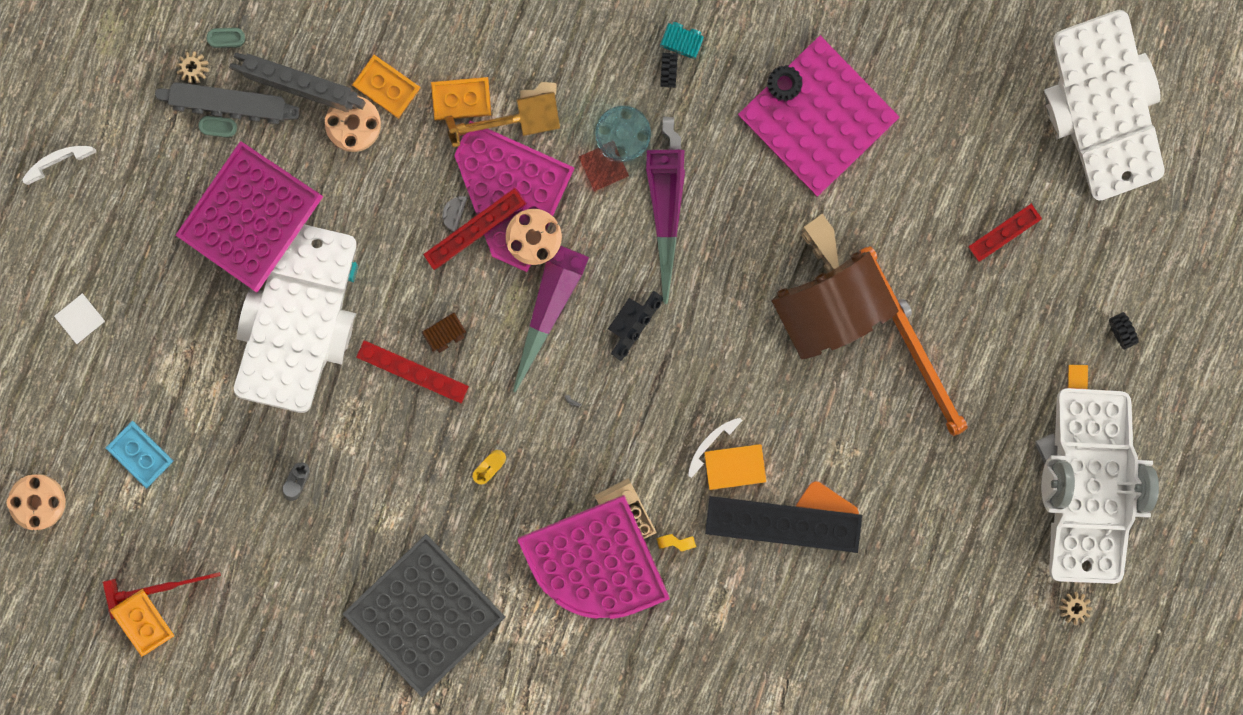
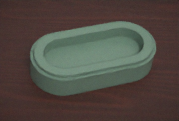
(225, 37)
(217, 126)

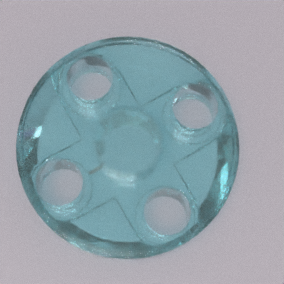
(623, 133)

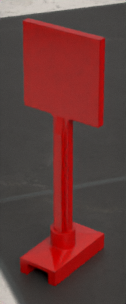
(114, 597)

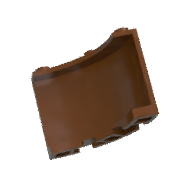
(835, 306)

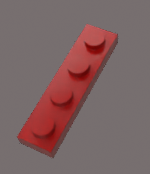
(1004, 233)

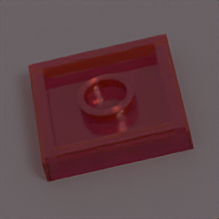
(601, 169)

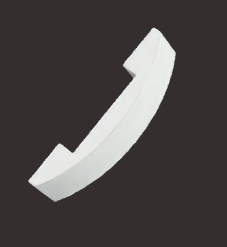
(36, 173)
(696, 463)

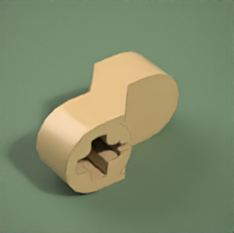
(542, 88)

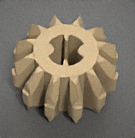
(196, 73)
(1079, 613)

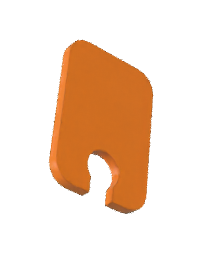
(821, 497)

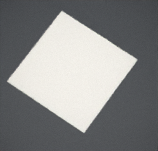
(79, 318)

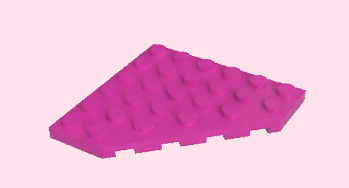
(497, 165)

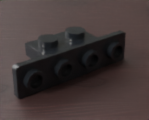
(631, 322)

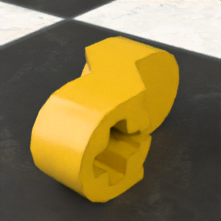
(495, 460)
(669, 540)

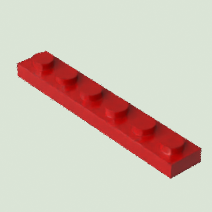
(475, 229)
(412, 371)

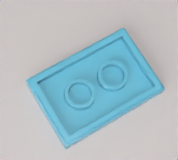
(139, 454)

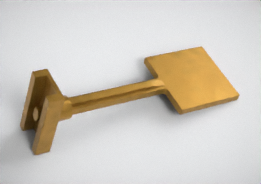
(535, 114)

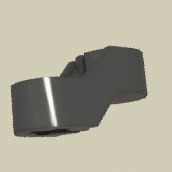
(292, 490)

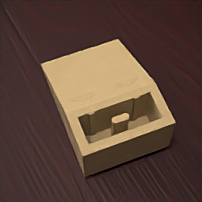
(822, 238)
(626, 488)

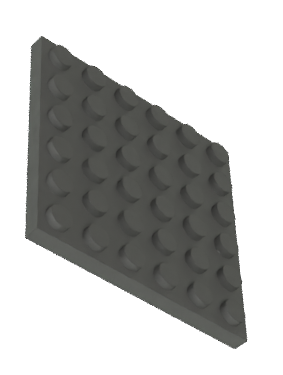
(424, 615)

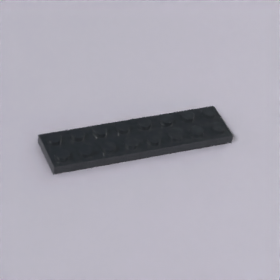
(783, 524)

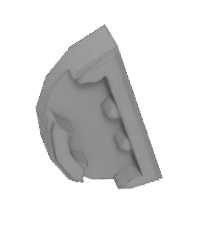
(453, 211)

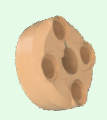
(353, 125)
(533, 236)
(36, 502)

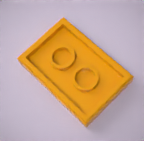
(386, 86)
(461, 98)
(735, 467)
(142, 622)

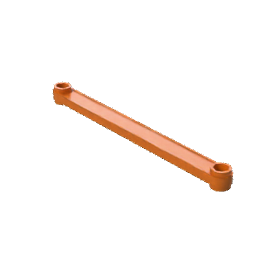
(955, 423)

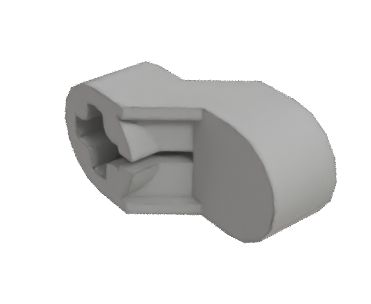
(668, 131)

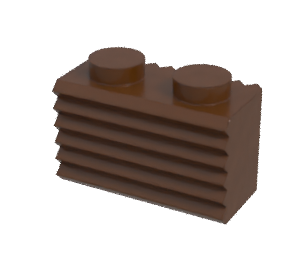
(444, 332)

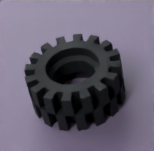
(669, 70)
(793, 75)
(1123, 330)

